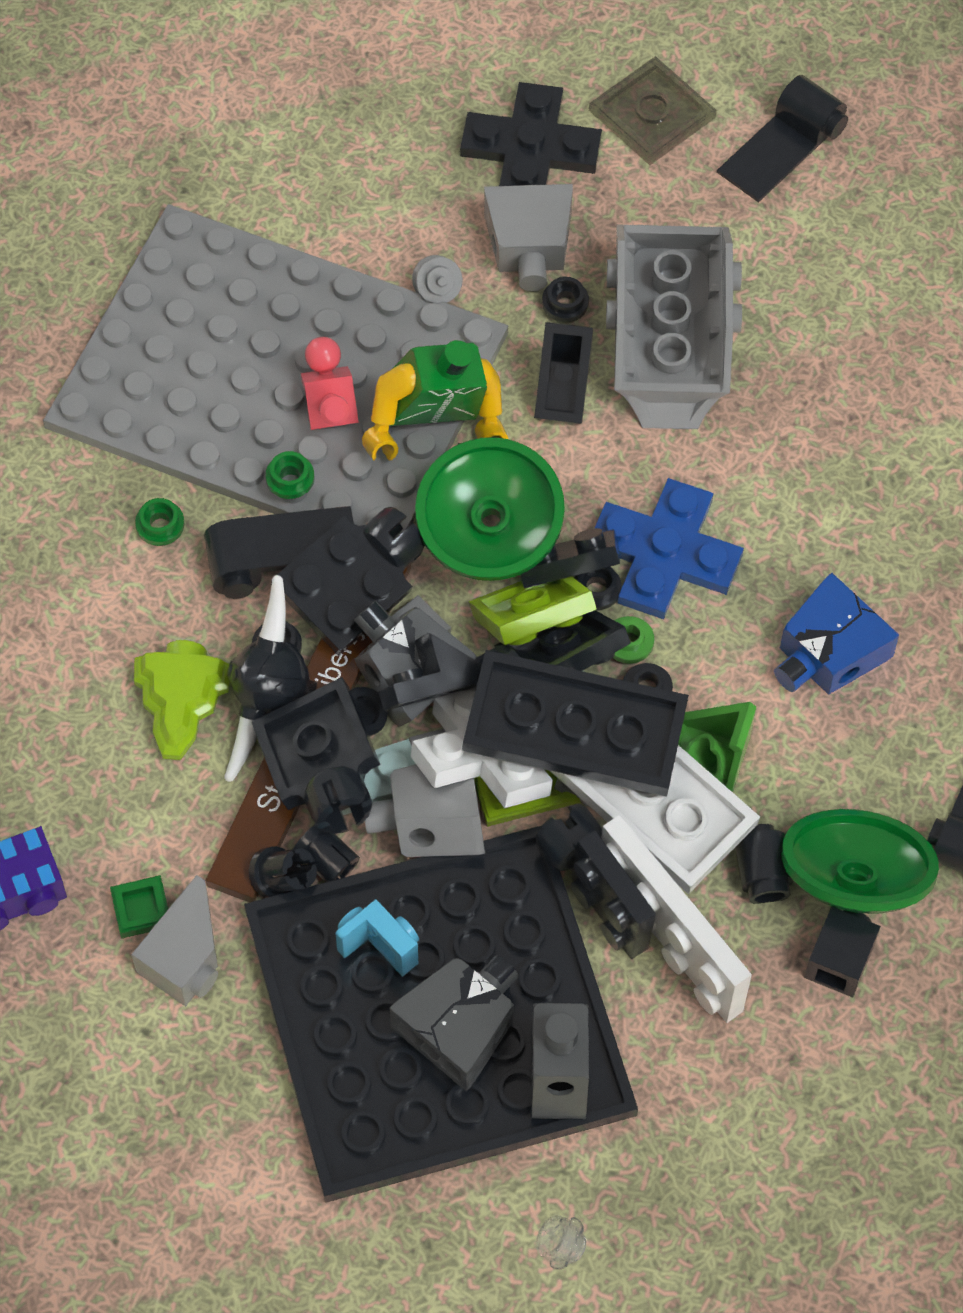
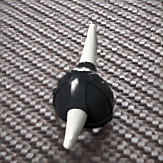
(265, 677)

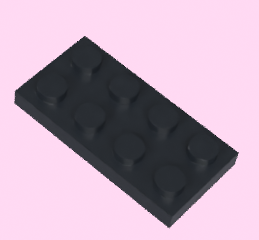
(575, 723)

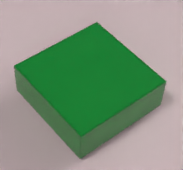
(139, 905)

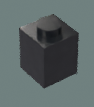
(842, 951)

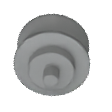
(437, 279)

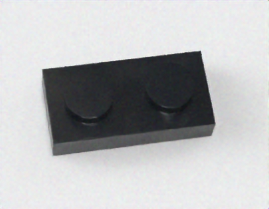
(586, 553)

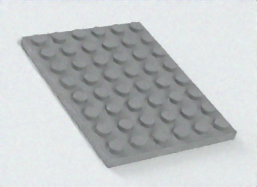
(208, 358)

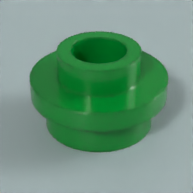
(289, 464)
(159, 509)

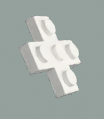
(445, 763)

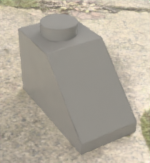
(181, 947)

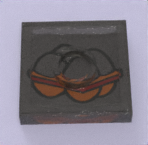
(652, 110)

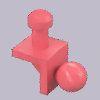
(328, 388)

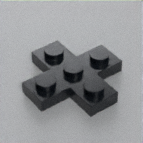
(531, 138)

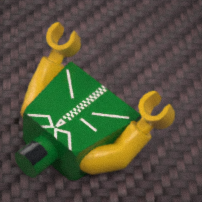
(435, 387)

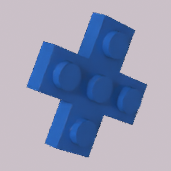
(669, 548)

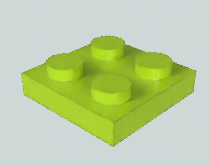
(518, 613)

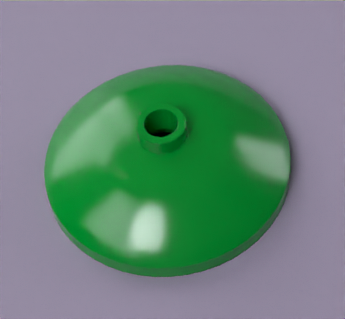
(486, 480)
(860, 860)

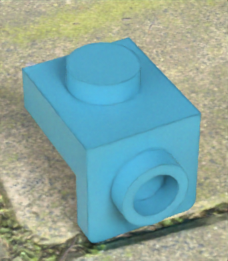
(390, 936)

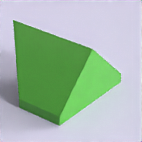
(719, 739)

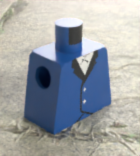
(833, 639)

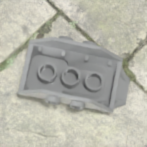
(673, 320)

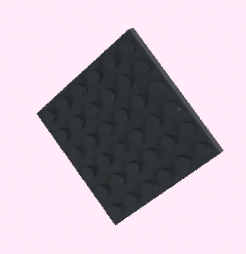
(363, 1091)

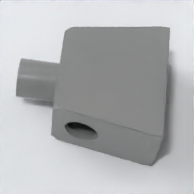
(529, 229)
(429, 818)

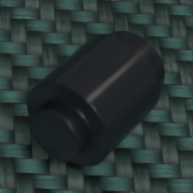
(762, 865)

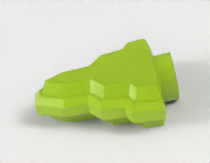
(179, 692)

